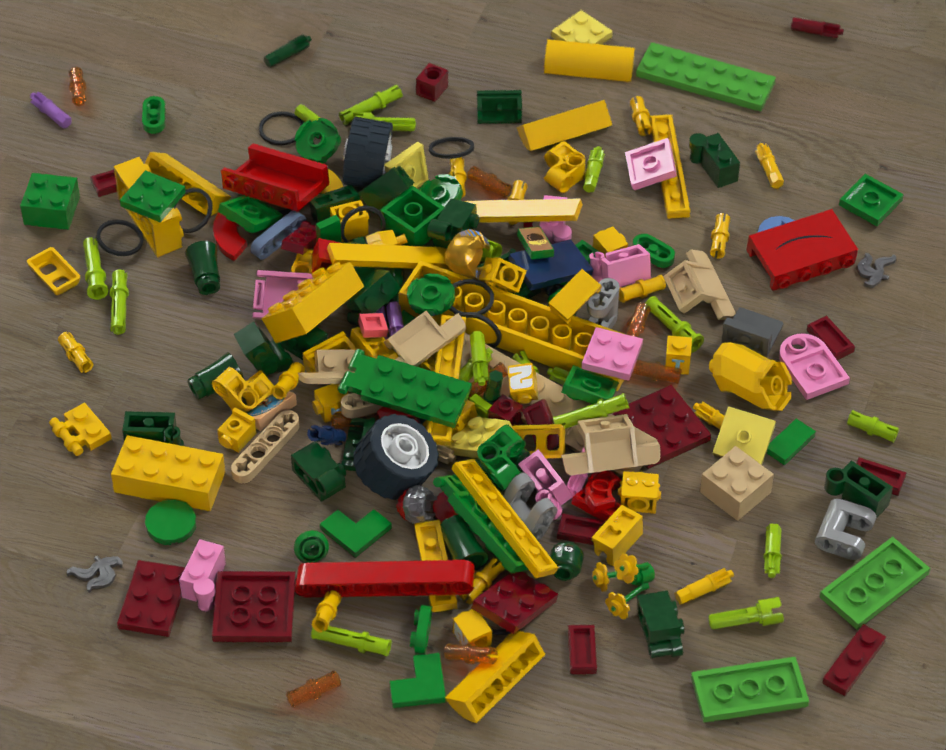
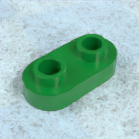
(153, 115)
(660, 253)
(420, 638)

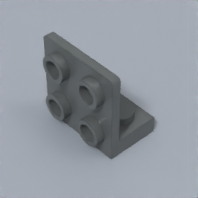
(752, 330)

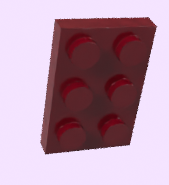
(152, 599)
(514, 601)

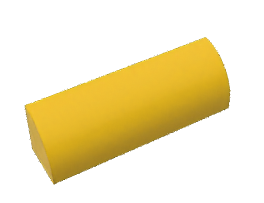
(589, 60)
(564, 125)
(171, 169)
(489, 682)

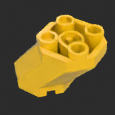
(751, 376)

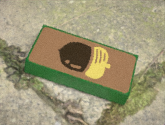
(535, 242)

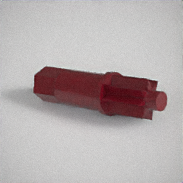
(816, 27)

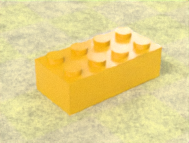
(162, 236)
(312, 301)
(168, 472)

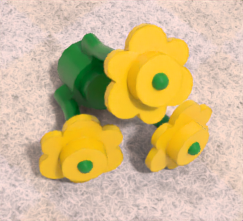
(629, 571)

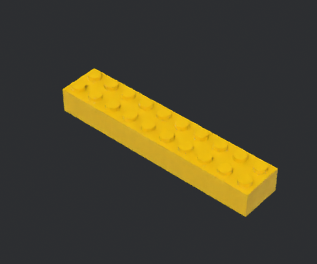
(521, 321)

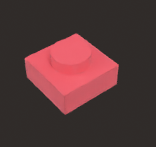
(373, 325)

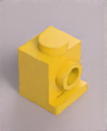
(237, 430)

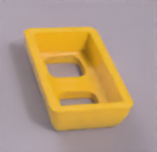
(64, 270)
(541, 433)

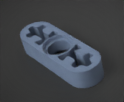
(272, 238)

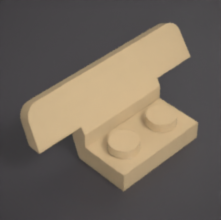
(697, 281)
(424, 338)
(329, 367)
(609, 446)

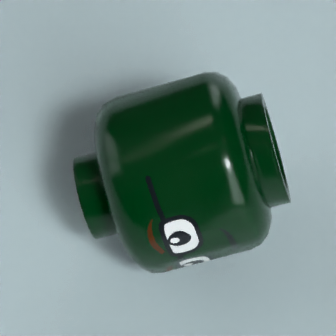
(569, 560)

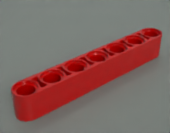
(385, 578)

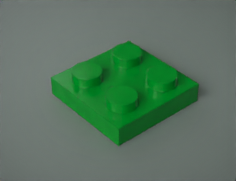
(152, 196)
(871, 199)
(250, 213)
(588, 386)

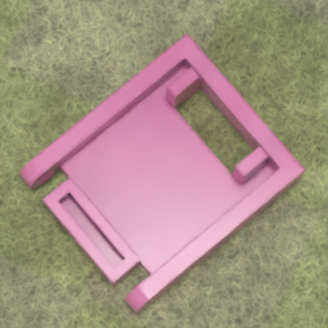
(274, 288)

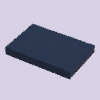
(552, 270)

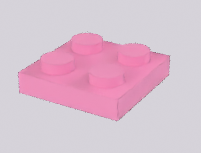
(651, 164)
(612, 353)

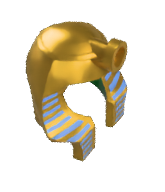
(466, 253)

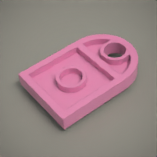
(812, 367)

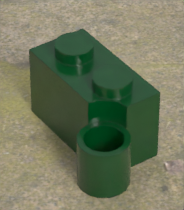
(454, 218)
(318, 470)
(858, 487)

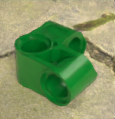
(504, 445)

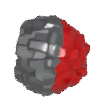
(413, 504)

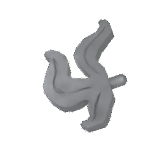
(877, 274)
(106, 570)

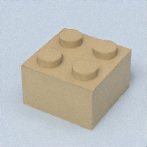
(736, 483)

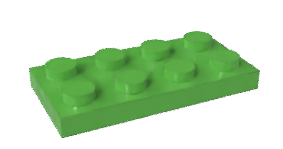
(874, 583)
(749, 689)

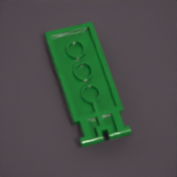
(406, 388)
(479, 522)

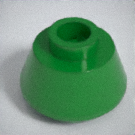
(311, 547)

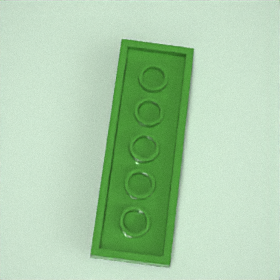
(705, 76)

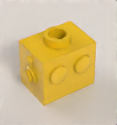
(357, 224)
(502, 274)
(640, 491)

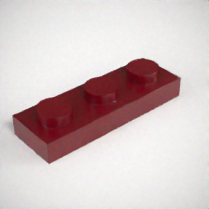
(854, 660)

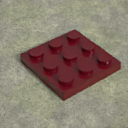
(669, 421)
(254, 606)

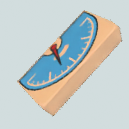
(268, 409)

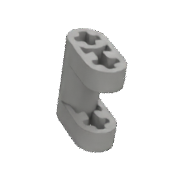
(604, 305)
(542, 513)
(831, 534)

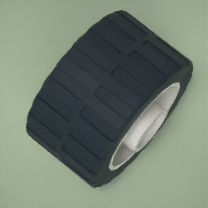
(366, 151)
(395, 456)

